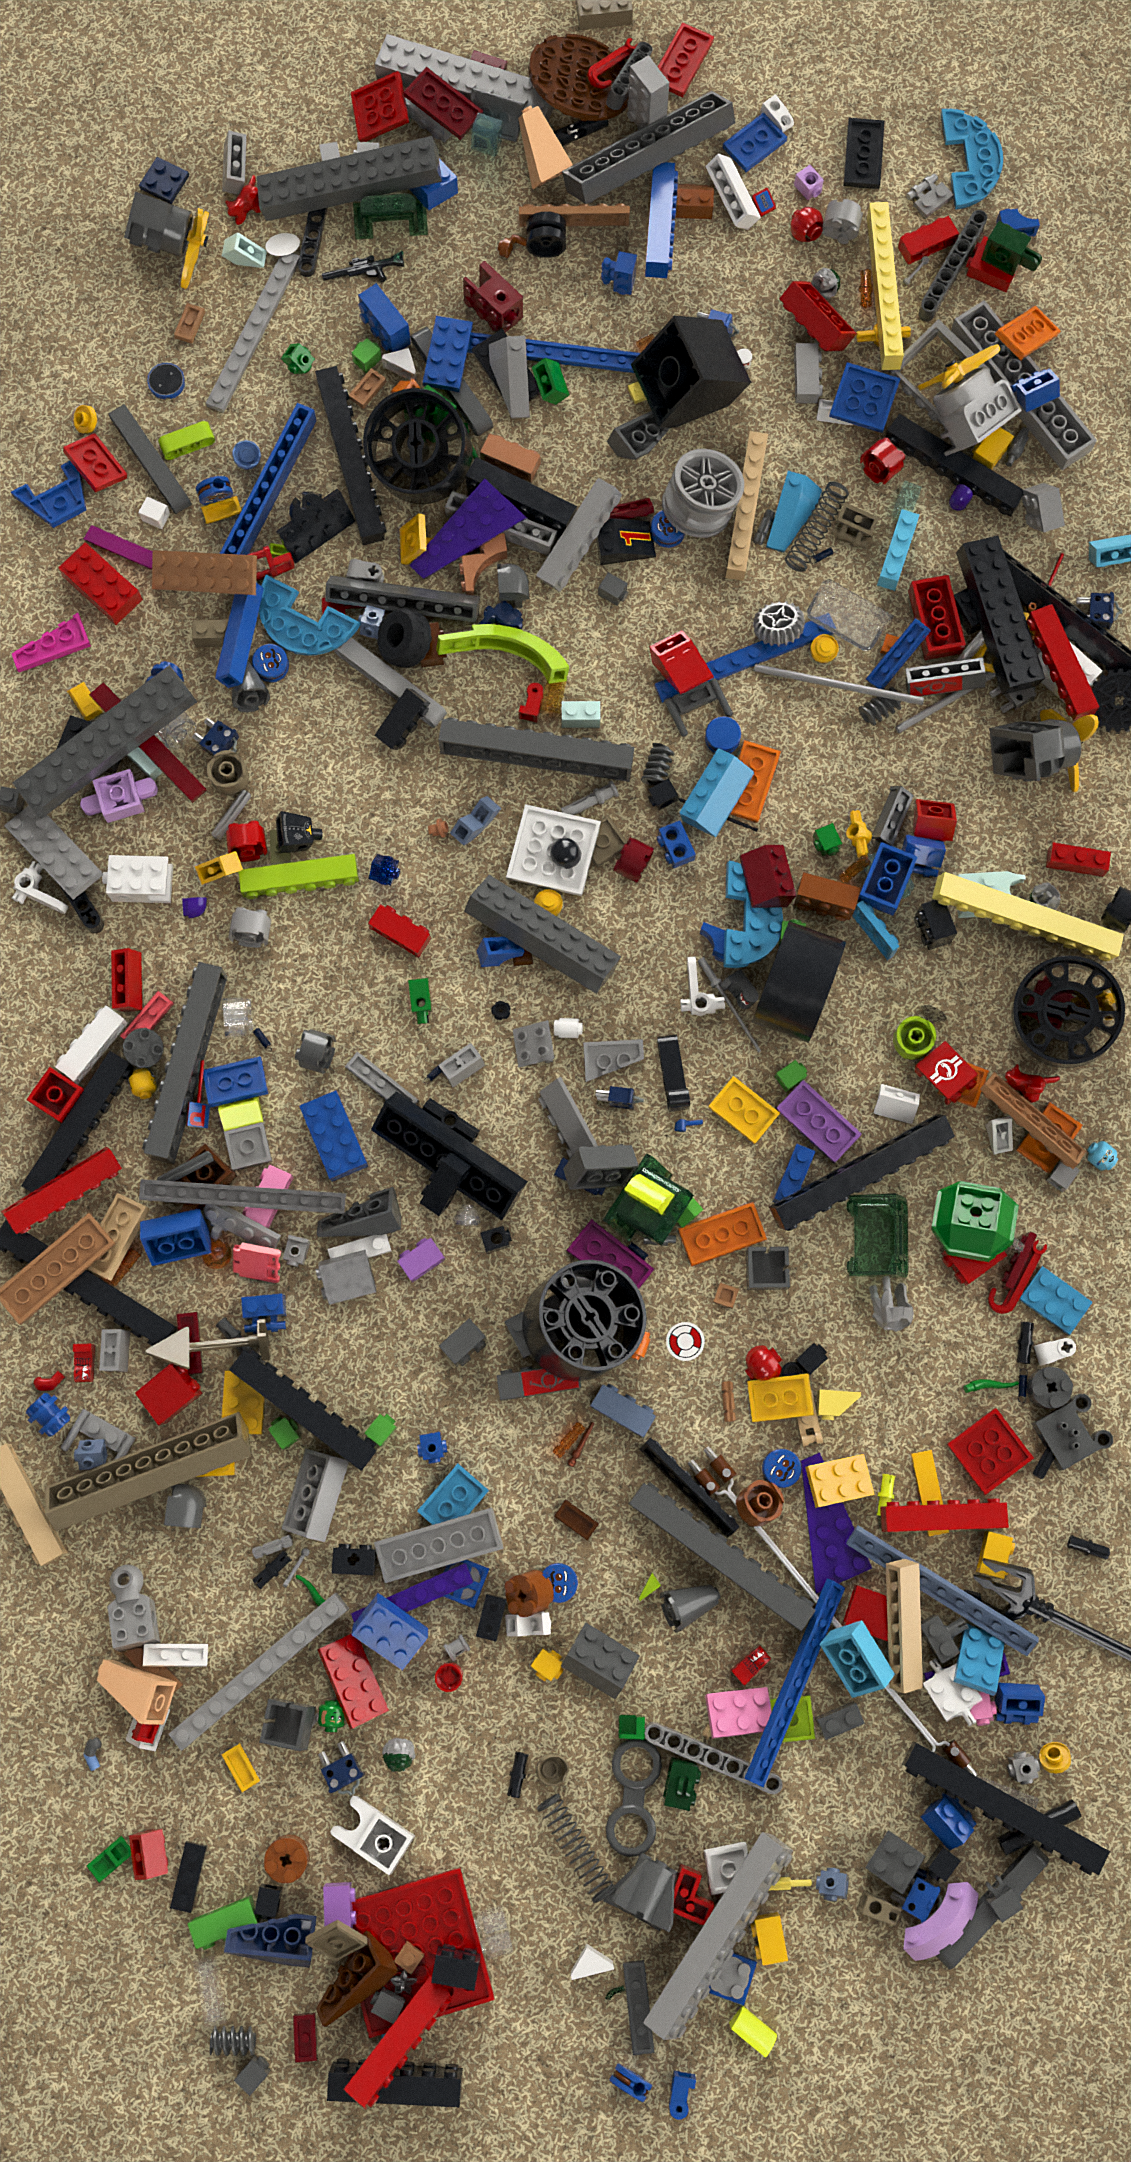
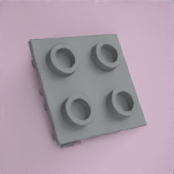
(533, 1044)

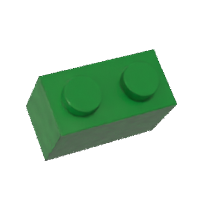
(550, 381)

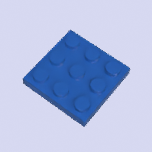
(864, 397)

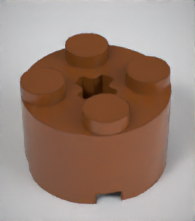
(755, 1513)
(528, 1593)
(275, 1854)

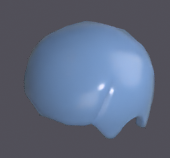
(246, 454)

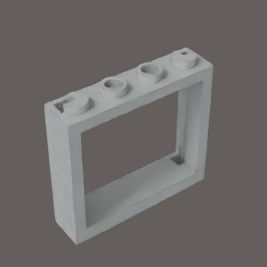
(948, 337)

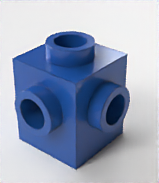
(432, 1439)

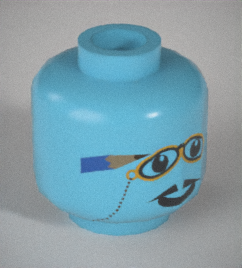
(1102, 1155)

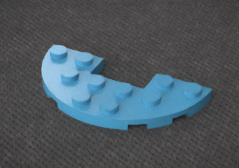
(981, 152)
(296, 631)
(760, 925)

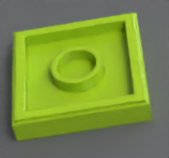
(802, 1722)

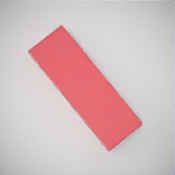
(150, 1014)

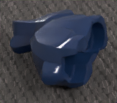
(503, 615)

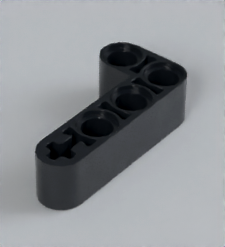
(89, 911)
(673, 1075)

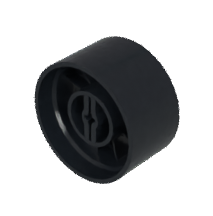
(419, 467)
(799, 982)
(1089, 1017)
(585, 1320)

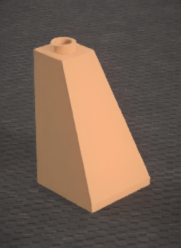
(542, 149)
(138, 1691)

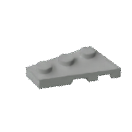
(609, 1056)

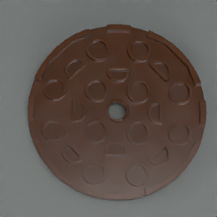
(556, 74)

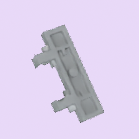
(227, 1219)

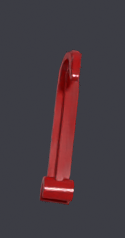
(608, 62)
(1025, 1274)

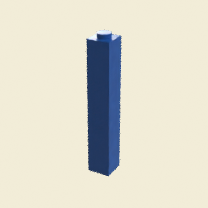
(238, 638)

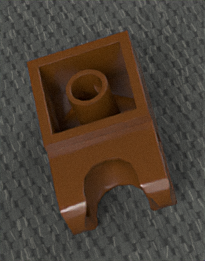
(219, 1174)

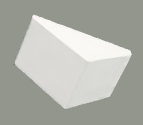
(400, 363)
(1000, 1134)
(591, 1963)

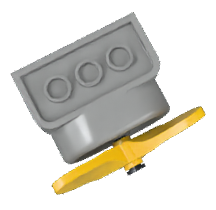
(972, 403)

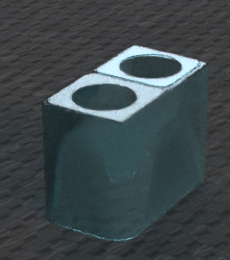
(486, 134)

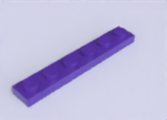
(429, 1589)

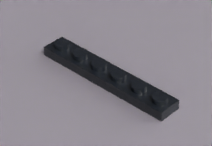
(689, 1487)

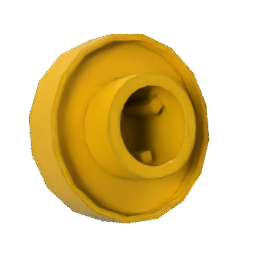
(85, 419)
(824, 648)
(550, 901)
(1055, 1757)

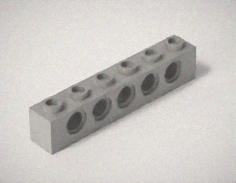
(525, 533)

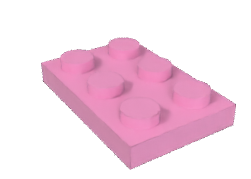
(738, 1712)

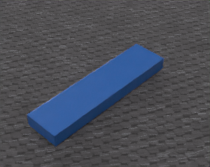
(898, 654)

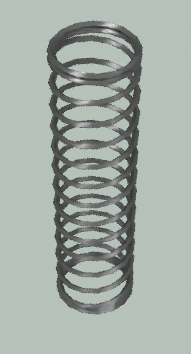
(833, 483)
(604, 1892)

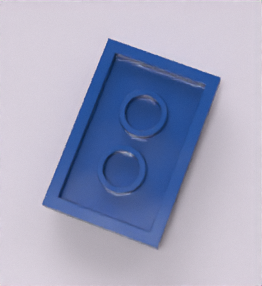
(754, 142)
(235, 1082)

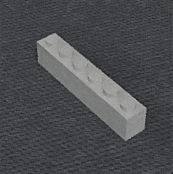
(579, 534)

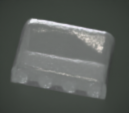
(848, 615)

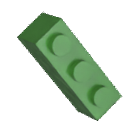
(214, 1924)

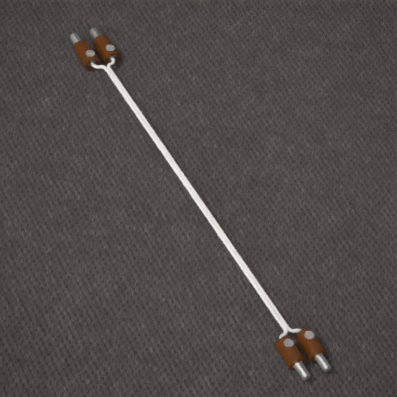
(727, 1473)

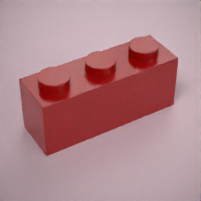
(928, 239)
(1078, 859)
(400, 930)
(126, 980)

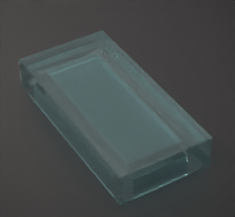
(907, 498)

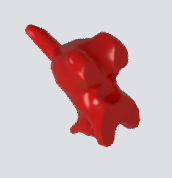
(245, 202)
(1029, 1085)

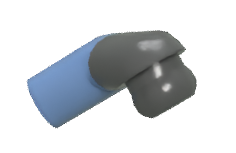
(90, 1751)

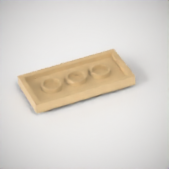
(122, 1225)

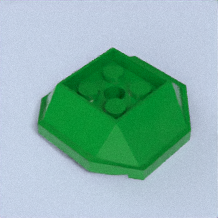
(972, 1236)

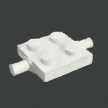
(951, 1697)

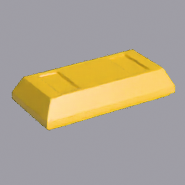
(221, 510)
(84, 702)
(240, 1767)

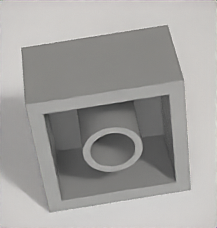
(1043, 507)

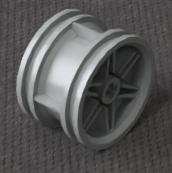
(710, 493)

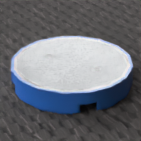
(166, 381)

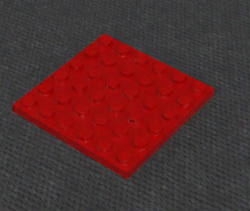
(427, 1916)

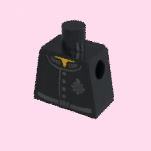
(295, 832)

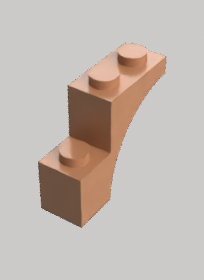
(475, 564)

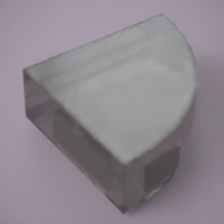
(933, 1014)

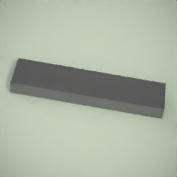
(638, 2007)

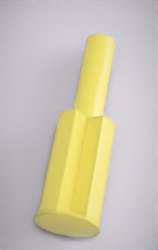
(786, 1883)

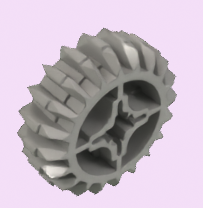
(779, 623)

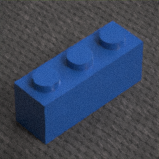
(794, 1172)

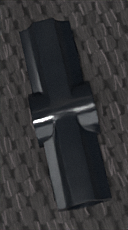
(460, 1126)

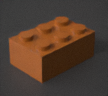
(826, 897)

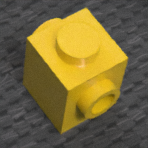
(548, 1665)

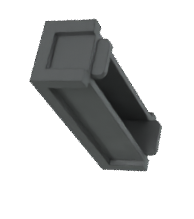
(892, 815)

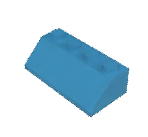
(716, 793)

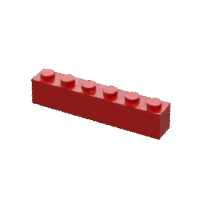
(1062, 662)
(61, 1190)
(944, 1516)
(396, 2044)

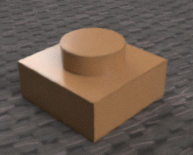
(726, 1295)
(409, 1957)

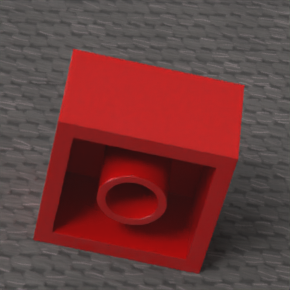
(55, 1095)

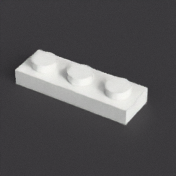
(374, 1246)
(175, 1655)

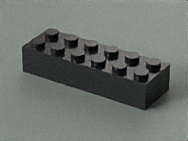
(527, 498)
(411, 2084)

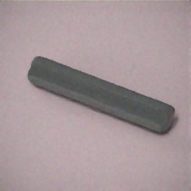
(187, 1167)

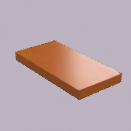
(1027, 332)
(763, 763)
(722, 1234)

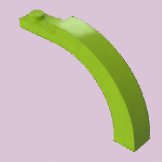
(510, 640)

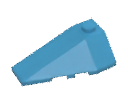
(794, 508)

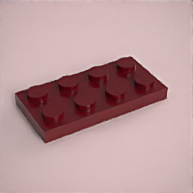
(442, 103)

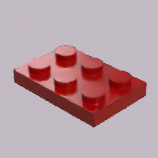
(95, 462)

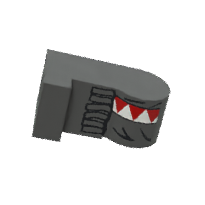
(741, 989)

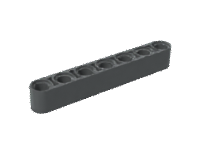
(955, 258)
(465, 400)
(150, 459)
(1016, 1876)

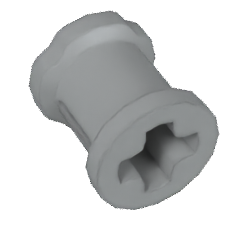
(457, 1647)

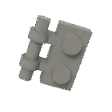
(931, 201)

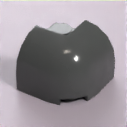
(512, 584)
(185, 1506)

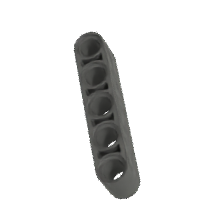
(619, 89)

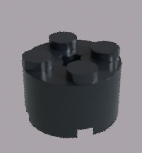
(1119, 910)

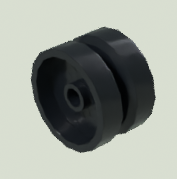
(546, 234)

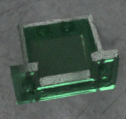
(389, 208)
(631, 1217)

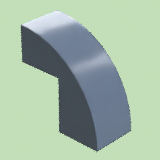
(474, 823)

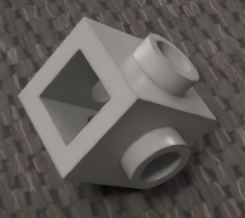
(1016, 1764)

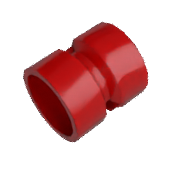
(449, 1677)

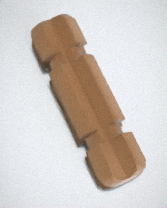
(728, 1401)

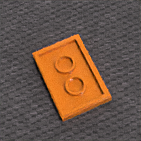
(1035, 1150)

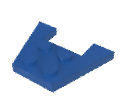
(57, 503)

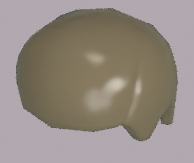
(552, 1769)

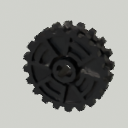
(1105, 692)

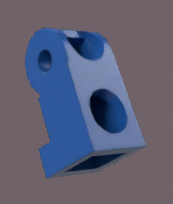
(679, 2092)

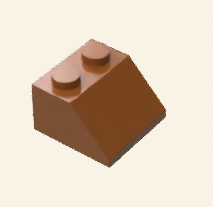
(694, 201)

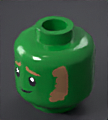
(331, 1716)

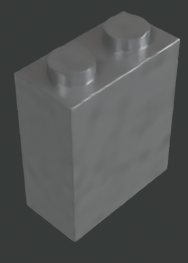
(346, 1277)

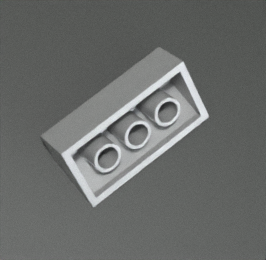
(566, 1117)
(315, 1495)

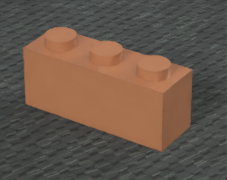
(510, 457)

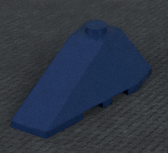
(274, 1941)

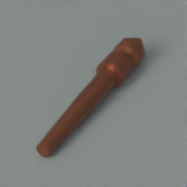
(576, 1453)

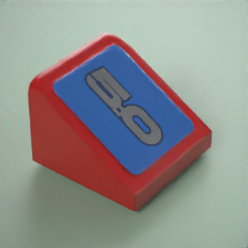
(763, 202)

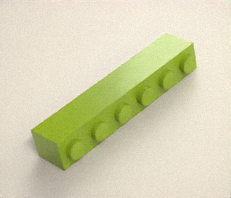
(298, 876)

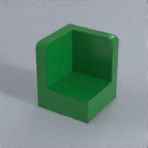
(631, 1727)

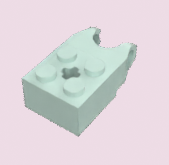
(997, 880)

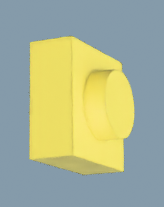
(636, 392)

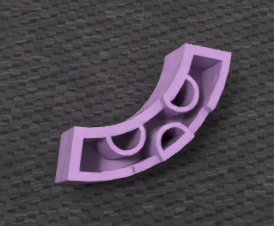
(944, 1925)

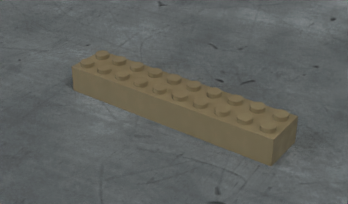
(147, 1471)

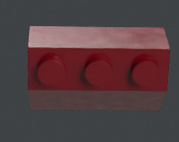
(768, 877)

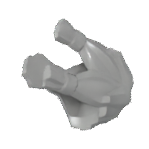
(885, 1313)

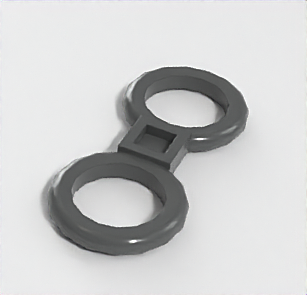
(633, 1797)

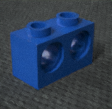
(681, 844)

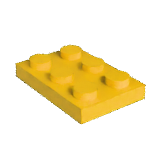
(744, 1110)
(780, 1398)
(244, 1399)
(839, 1480)

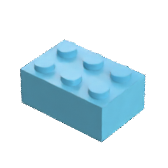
(857, 1659)

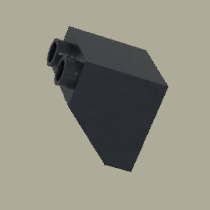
(690, 370)

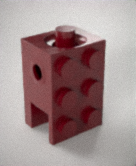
(494, 299)

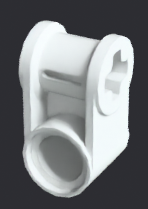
(1051, 1351)

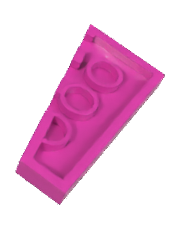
(62, 641)

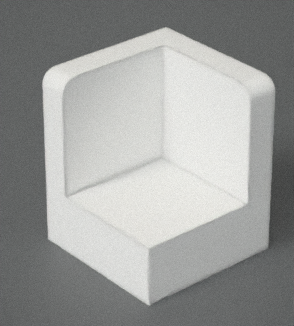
(154, 512)

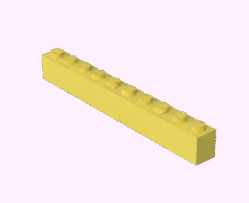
(885, 286)
(1027, 916)

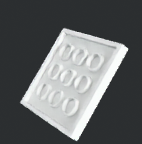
(531, 851)

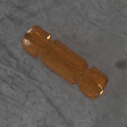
(854, 869)
(568, 1440)

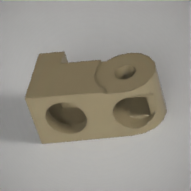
(879, 1908)

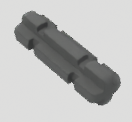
(764, 527)

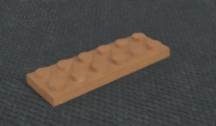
(582, 214)
(204, 572)
(1033, 1120)
(55, 1268)

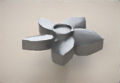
(402, 1983)

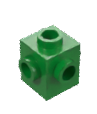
(298, 359)

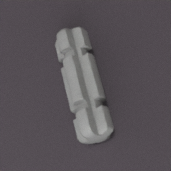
(272, 1547)

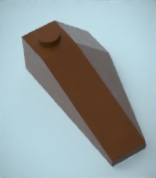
(358, 1979)

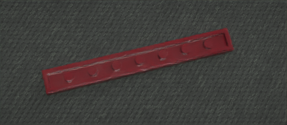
(156, 751)

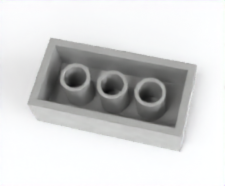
(647, 93)

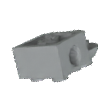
(131, 1613)

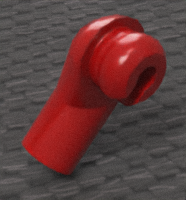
(48, 1384)

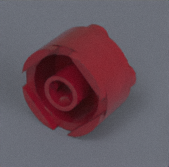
(633, 859)

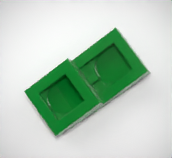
(109, 1859)

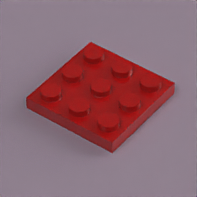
(379, 107)
(990, 1451)

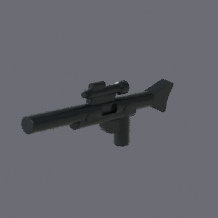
(371, 269)

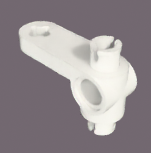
(32, 891)
(689, 1004)

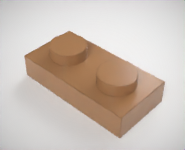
(189, 323)
(367, 388)

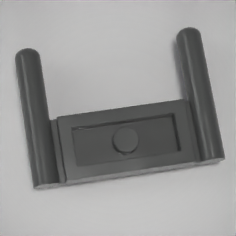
(695, 698)

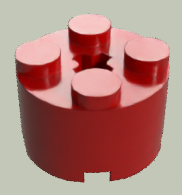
(882, 461)
(246, 840)

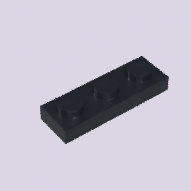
(188, 1876)

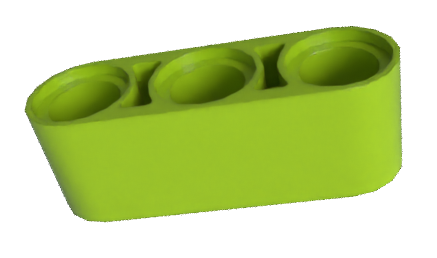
(186, 440)

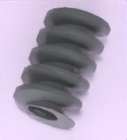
(877, 707)
(657, 764)
(233, 2040)

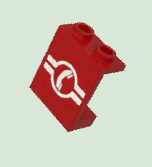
(947, 1072)

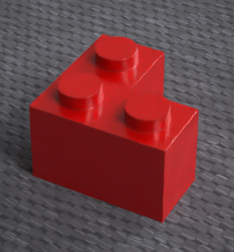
(686, 1900)

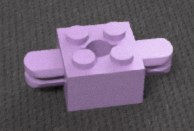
(118, 796)

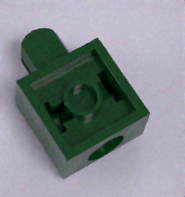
(1009, 249)
(680, 1784)

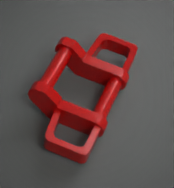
(272, 562)

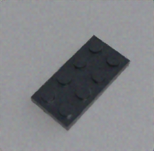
(864, 153)
(481, 353)

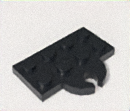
(314, 523)

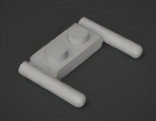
(99, 1429)

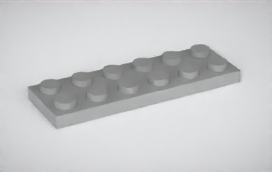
(54, 851)
(438, 1545)

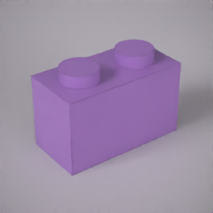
(420, 1259)
(338, 1903)

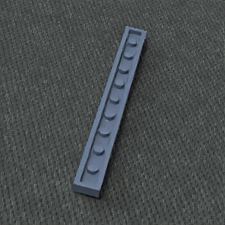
(947, 1593)

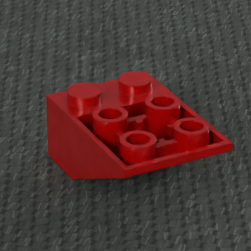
(680, 662)

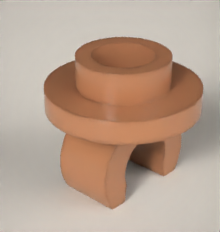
(440, 828)

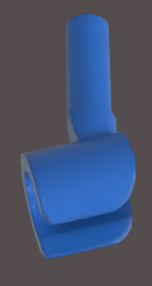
(681, 1124)

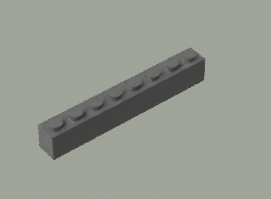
(393, 596)

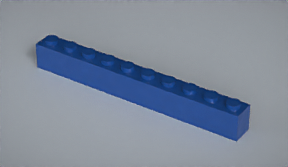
(270, 481)

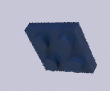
(164, 180)

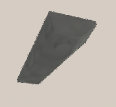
(636, 437)
(372, 1217)

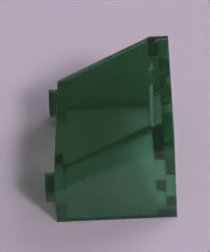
(879, 1236)

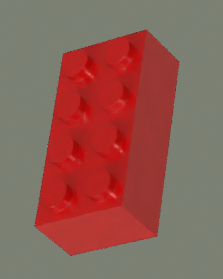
(817, 316)
(100, 583)
(936, 608)

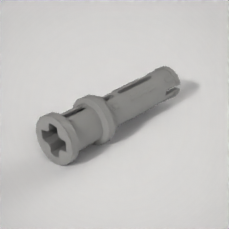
(597, 797)

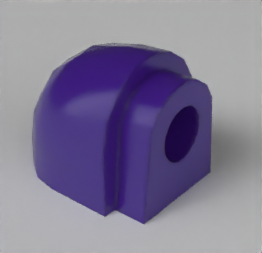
(960, 497)
(194, 906)

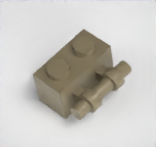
(857, 520)

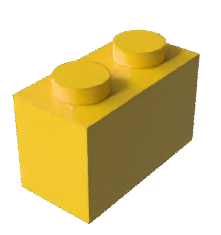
(992, 448)
(218, 868)
(996, 1548)
(770, 1939)

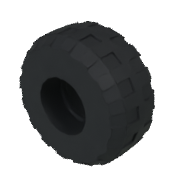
(404, 638)

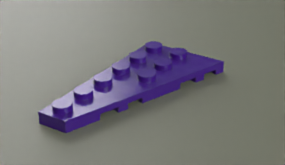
(472, 525)
(828, 1534)

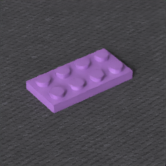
(818, 1121)

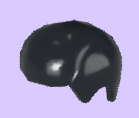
(565, 853)

